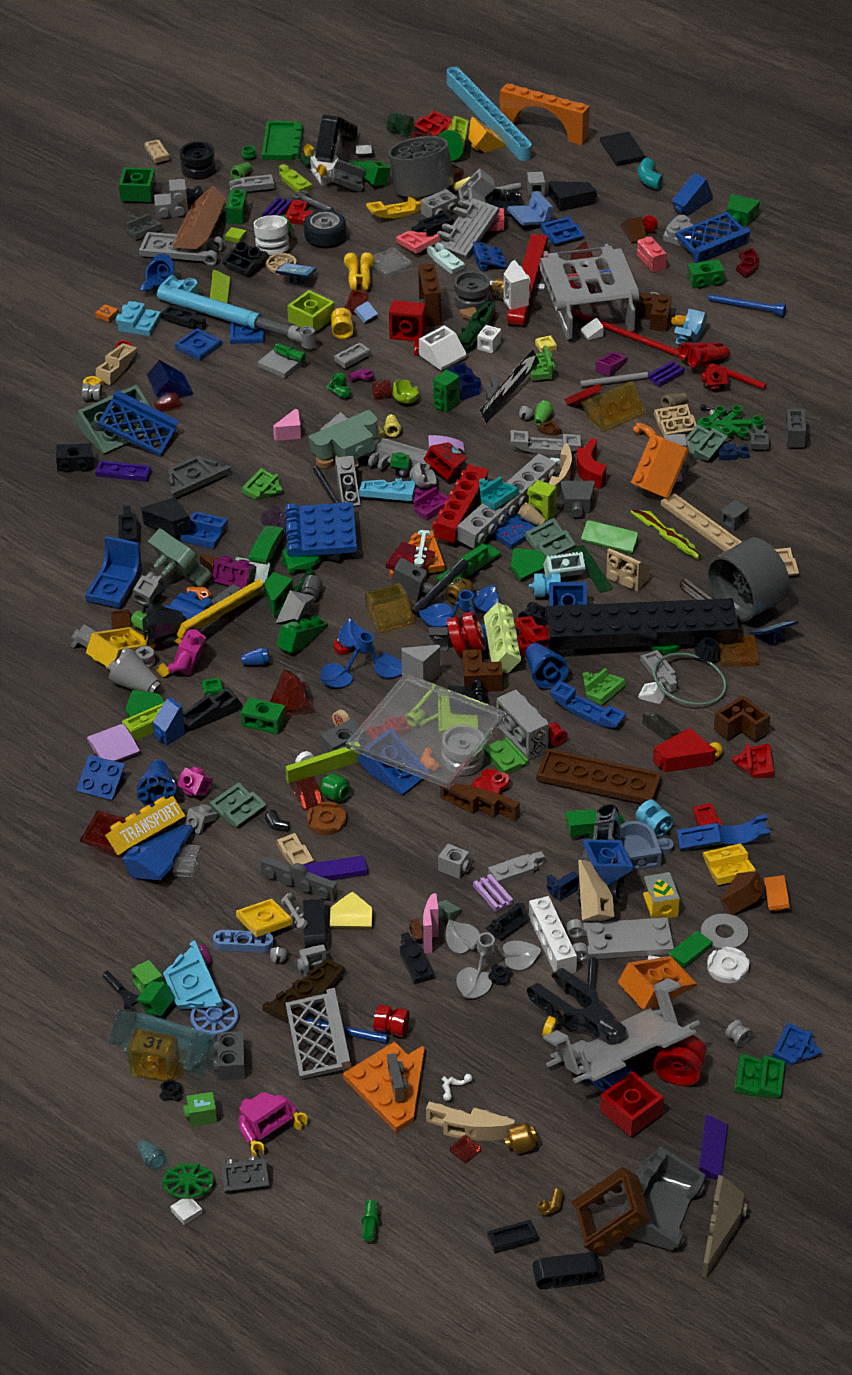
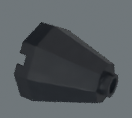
(160, 622)

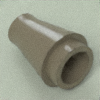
(674, 399)

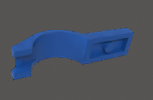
(719, 834)

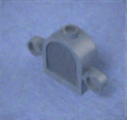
(643, 846)

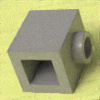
(535, 182)

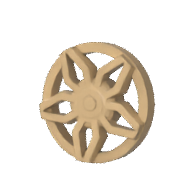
(279, 260)

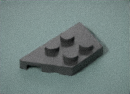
(194, 474)

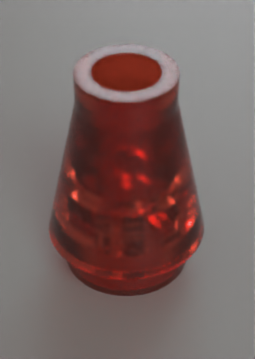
(168, 401)

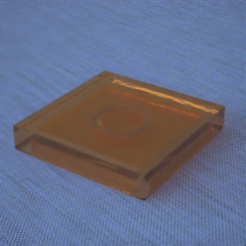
(739, 653)

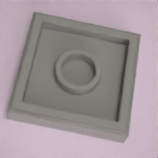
(278, 364)

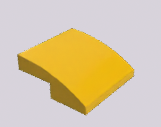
(727, 862)

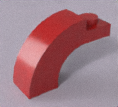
(587, 467)

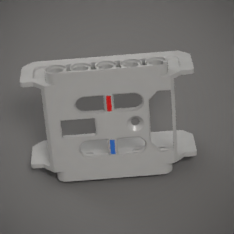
(620, 287)

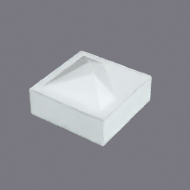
(363, 149)
(186, 1210)

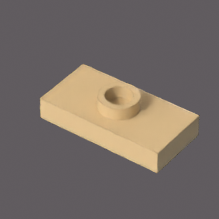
(156, 151)

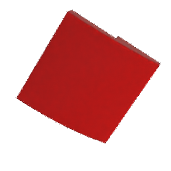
(435, 122)

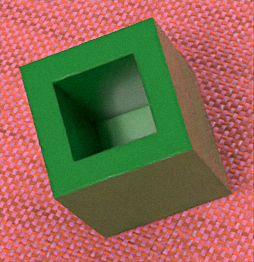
(155, 998)

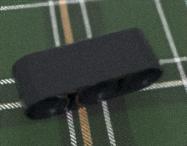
(315, 929)
(567, 1270)

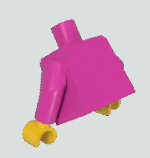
(187, 655)
(264, 1115)

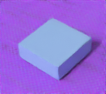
(366, 312)

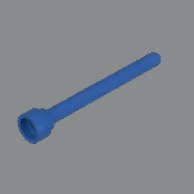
(778, 309)

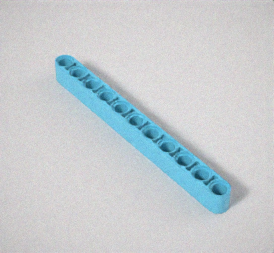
(489, 113)

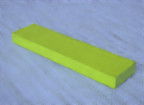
(321, 764)

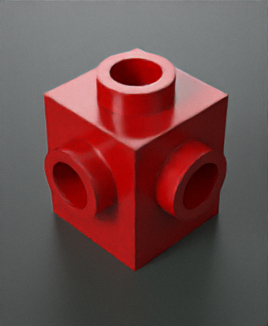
(719, 373)

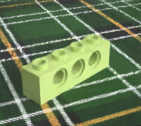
(502, 636)

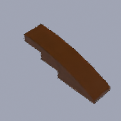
(475, 799)

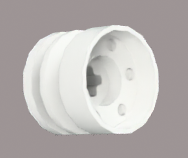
(271, 234)

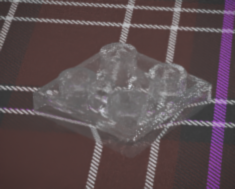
(391, 262)

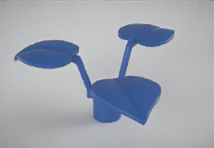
(484, 600)
(354, 636)

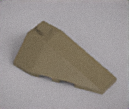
(725, 1221)

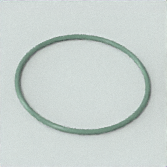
(683, 701)

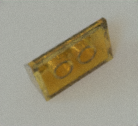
(614, 406)

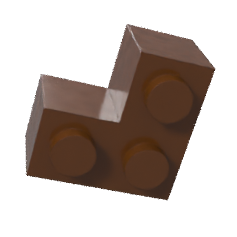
(654, 308)
(488, 672)
(744, 717)

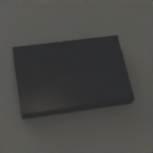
(622, 148)

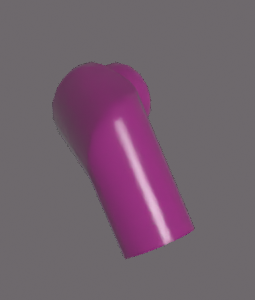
(362, 374)

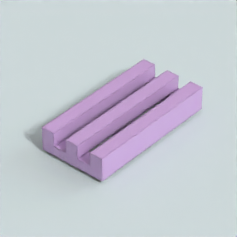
(496, 892)

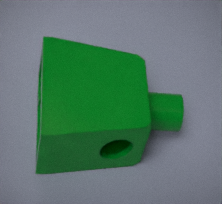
(743, 209)

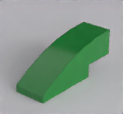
(267, 544)
(582, 822)

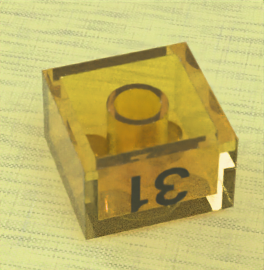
(153, 1055)

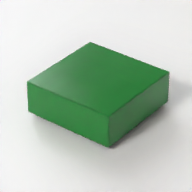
(212, 686)

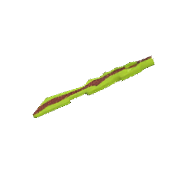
(669, 534)

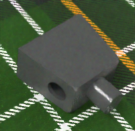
(577, 496)
(411, 578)

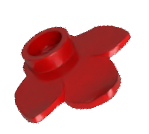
(492, 781)

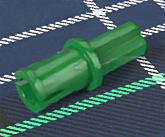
(290, 353)
(370, 1220)

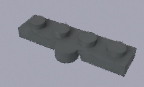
(299, 877)

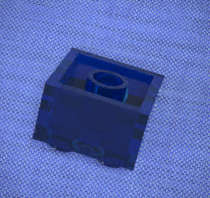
(168, 379)

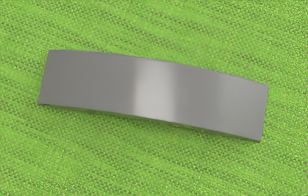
(543, 445)

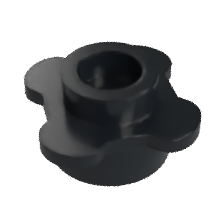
(499, 974)
(170, 1090)

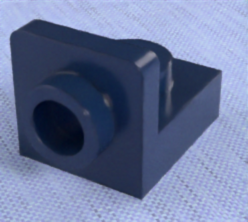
(563, 887)

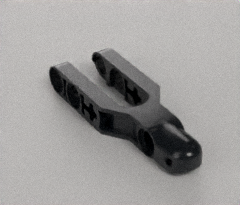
(607, 829)
(592, 1018)

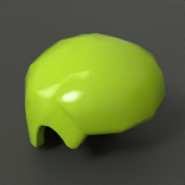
(404, 392)

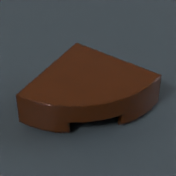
(549, 428)
(415, 929)

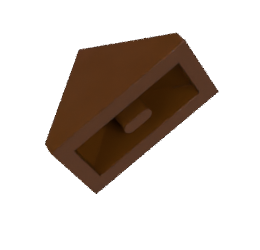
(634, 229)

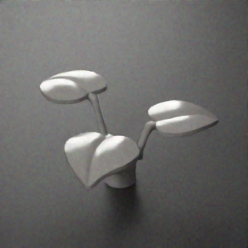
(473, 982)

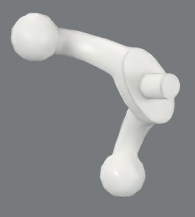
(452, 1081)

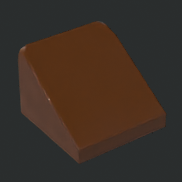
(208, 561)
(120, 619)

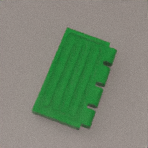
(282, 140)

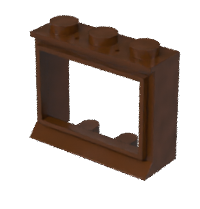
(431, 293)
(623, 1225)

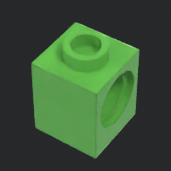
(144, 973)

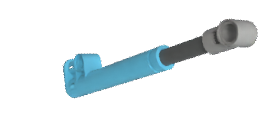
(186, 294)

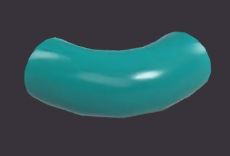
(647, 174)

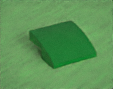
(759, 1076)

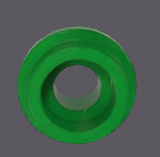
(248, 152)

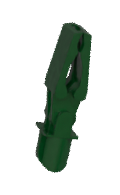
(482, 317)

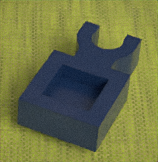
(731, 452)

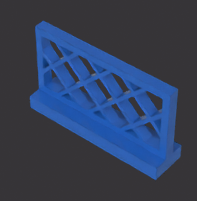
(720, 244)
(143, 414)

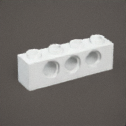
(552, 935)

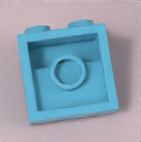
(137, 319)

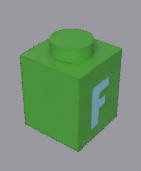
(200, 1109)

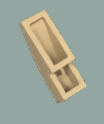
(116, 363)

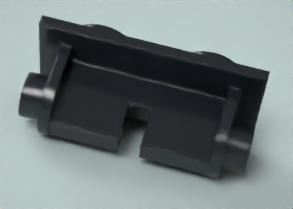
(508, 921)

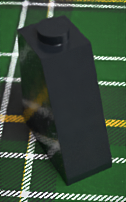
(571, 194)
(167, 516)

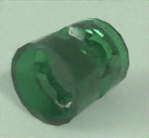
(399, 123)

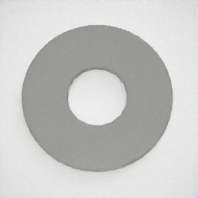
(739, 927)

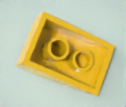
(108, 644)

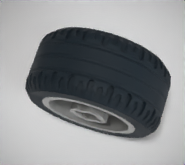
(325, 228)

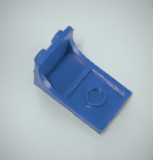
(118, 573)

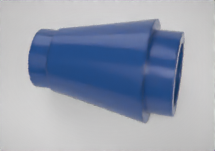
(256, 657)

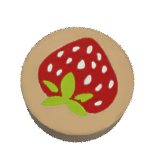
(340, 717)

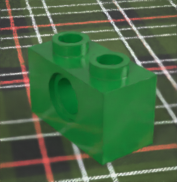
(236, 206)
(705, 273)
(446, 391)
(263, 716)

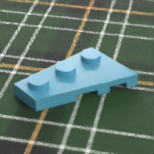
(395, 490)

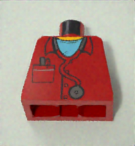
(445, 459)

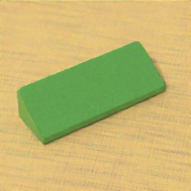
(610, 536)

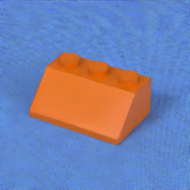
(660, 465)

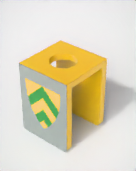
(662, 896)

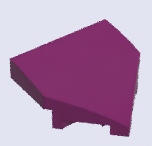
(428, 503)

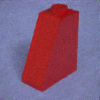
(683, 752)

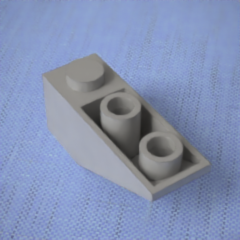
(347, 480)

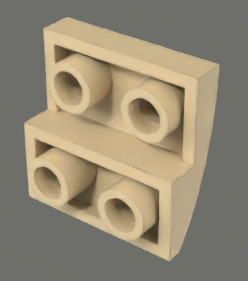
(675, 420)

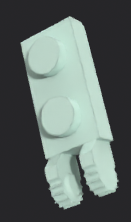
(445, 258)

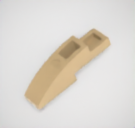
(478, 1125)

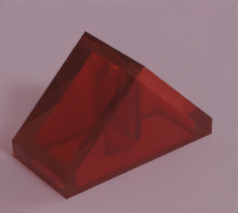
(306, 792)

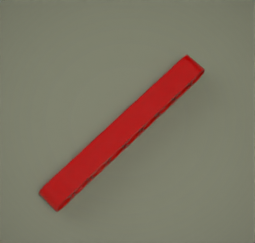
(531, 267)

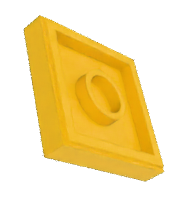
(264, 917)

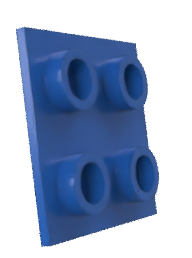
(488, 255)
(101, 777)

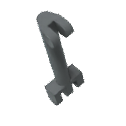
(304, 196)

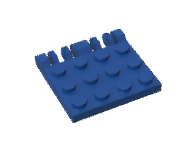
(320, 529)

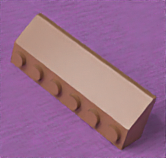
(200, 220)

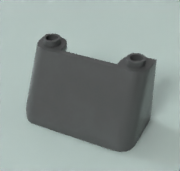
(667, 1190)

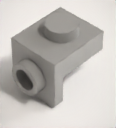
(82, 636)
(198, 816)
(311, 958)

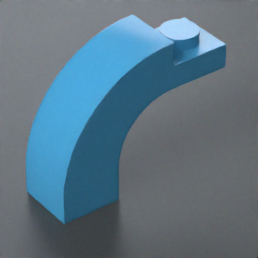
(692, 327)

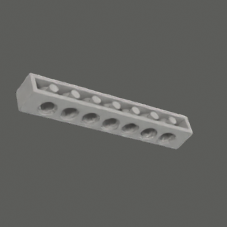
(485, 519)

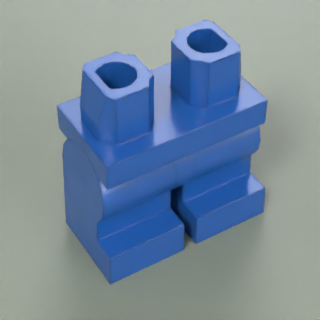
(189, 604)

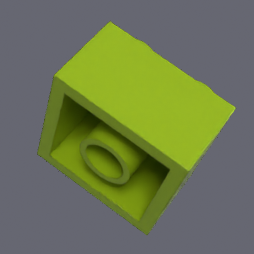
(310, 310)

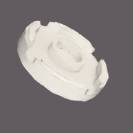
(728, 965)

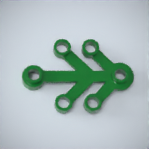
(728, 424)

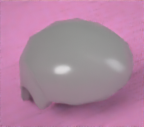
(422, 477)

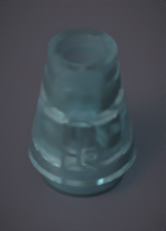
(151, 1154)

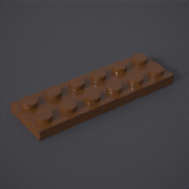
(598, 776)

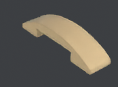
(565, 464)

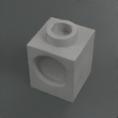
(145, 590)
(454, 861)

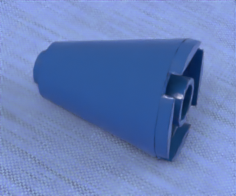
(546, 666)

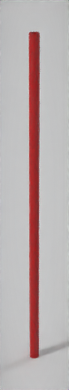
(665, 348)

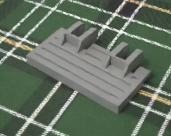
(469, 228)
(384, 450)

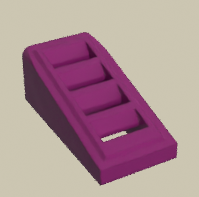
(610, 363)

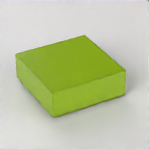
(235, 235)

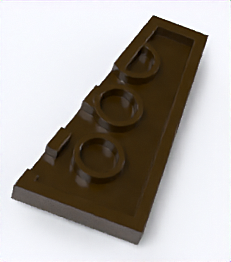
(314, 984)

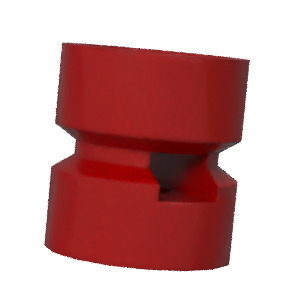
(391, 1020)

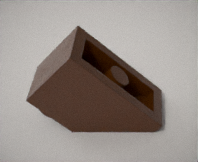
(742, 891)

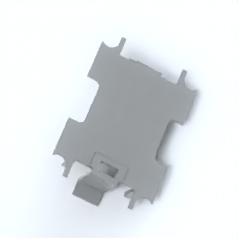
(643, 1032)

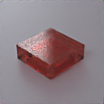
(465, 1149)

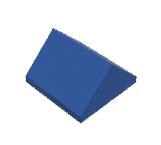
(567, 593)
(608, 858)

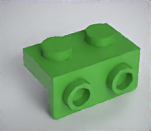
(545, 367)

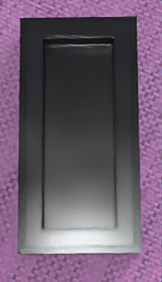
(512, 1236)

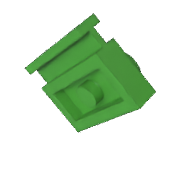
(505, 756)

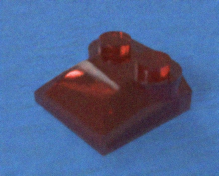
(98, 828)

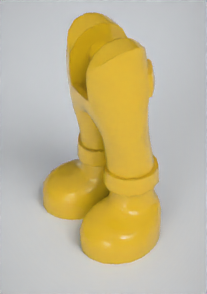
(366, 263)

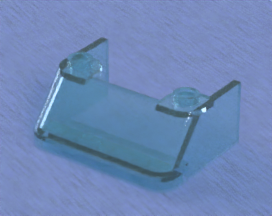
(192, 1042)

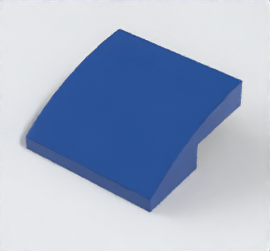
(561, 230)
(205, 530)

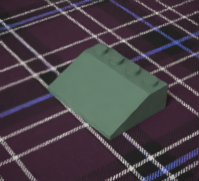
(103, 440)

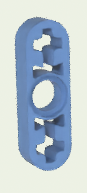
(228, 945)

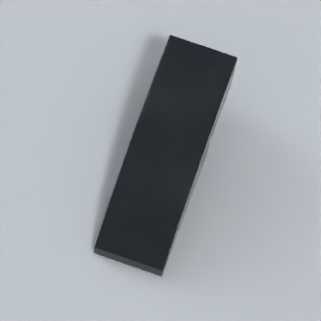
(211, 708)

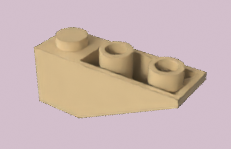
(595, 894)

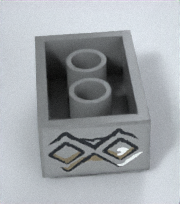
(523, 725)

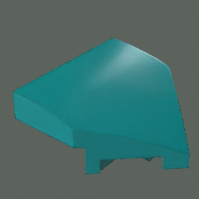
(496, 493)

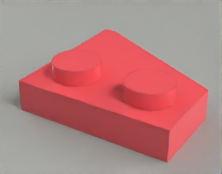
(416, 241)

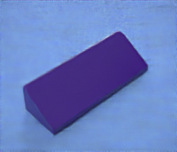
(712, 1147)

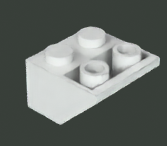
(516, 286)
(441, 348)

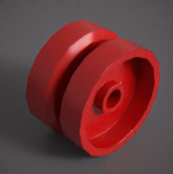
(466, 634)
(681, 1061)

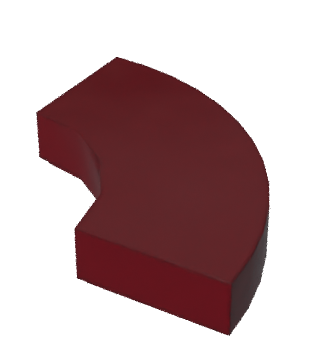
(749, 263)

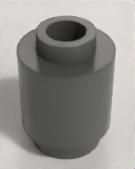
(312, 586)

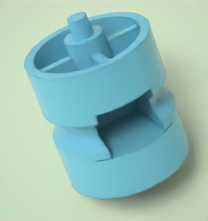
(541, 584)
(655, 816)

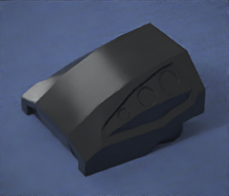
(244, 258)

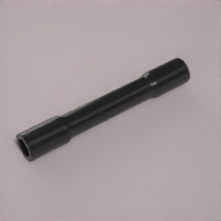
(425, 601)

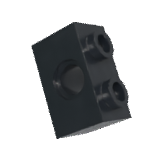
(74, 457)

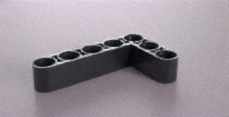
(330, 129)

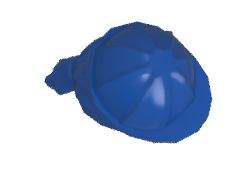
(158, 271)

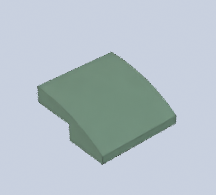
(704, 442)
(549, 538)
(237, 805)

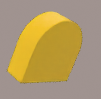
(92, 380)

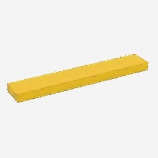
(221, 608)

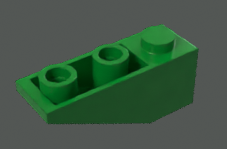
(376, 171)
(300, 633)

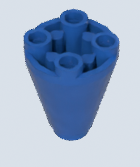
(156, 783)

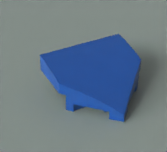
(796, 1046)

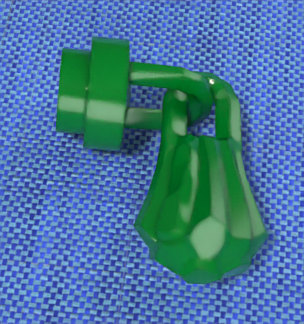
(337, 387)

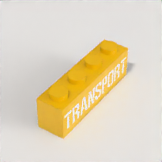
(145, 825)

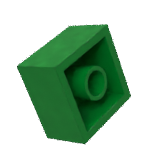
(137, 184)

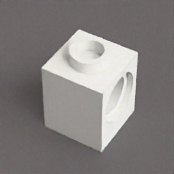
(489, 339)

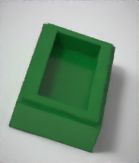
(690, 949)

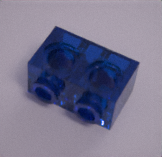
(469, 382)

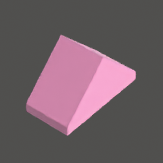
(288, 427)

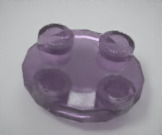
(274, 517)

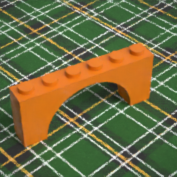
(572, 114)

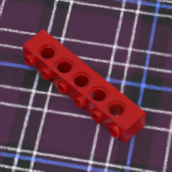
(460, 503)

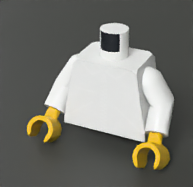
(320, 168)

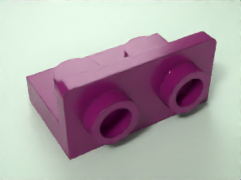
(232, 571)

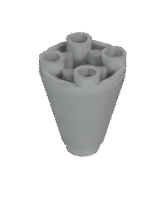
(133, 673)

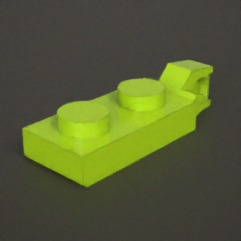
(293, 179)

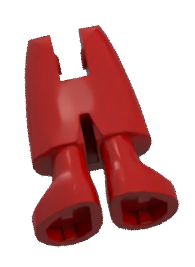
(702, 352)

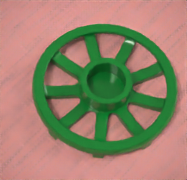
(187, 1181)

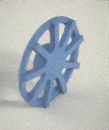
(215, 1016)

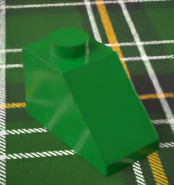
(277, 590)

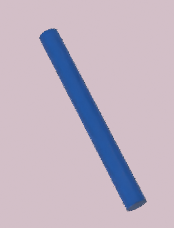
(360, 1033)

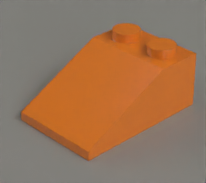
(641, 976)

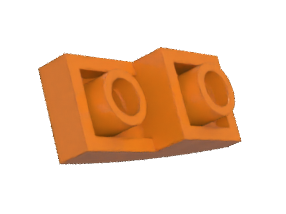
(776, 893)

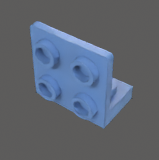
(536, 213)

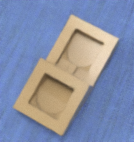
(789, 561)
(294, 850)

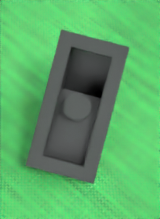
(439, 636)

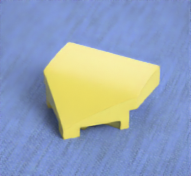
(351, 913)

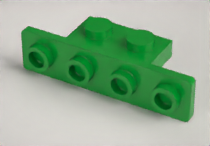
(476, 559)

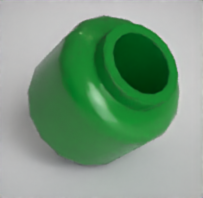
(335, 787)

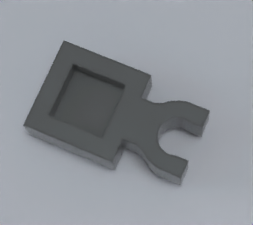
(759, 438)

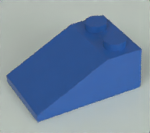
(392, 777)

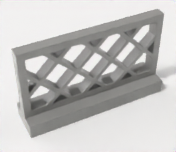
(337, 1034)

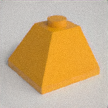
(483, 137)

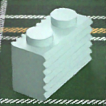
(565, 564)

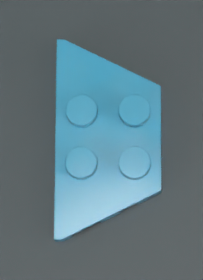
(192, 981)

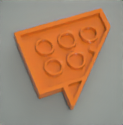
(373, 1084)

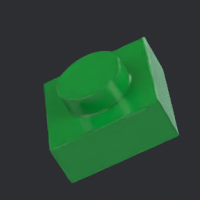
(399, 460)

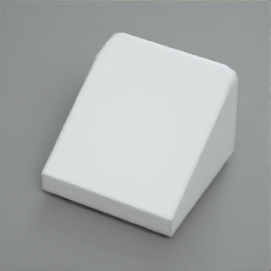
(593, 329)
(652, 693)

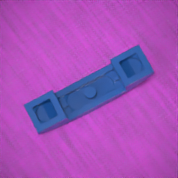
(585, 709)

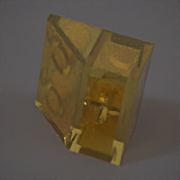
(389, 607)

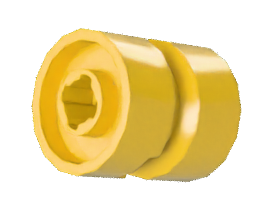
(342, 323)

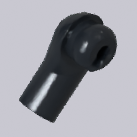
(274, 822)

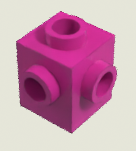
(194, 781)

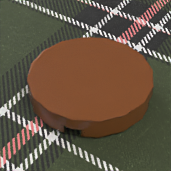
(326, 818)

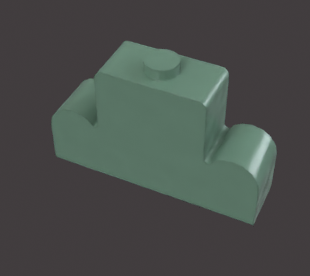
(346, 438)

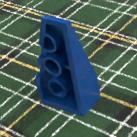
(155, 855)

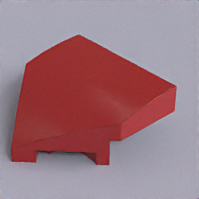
(756, 761)

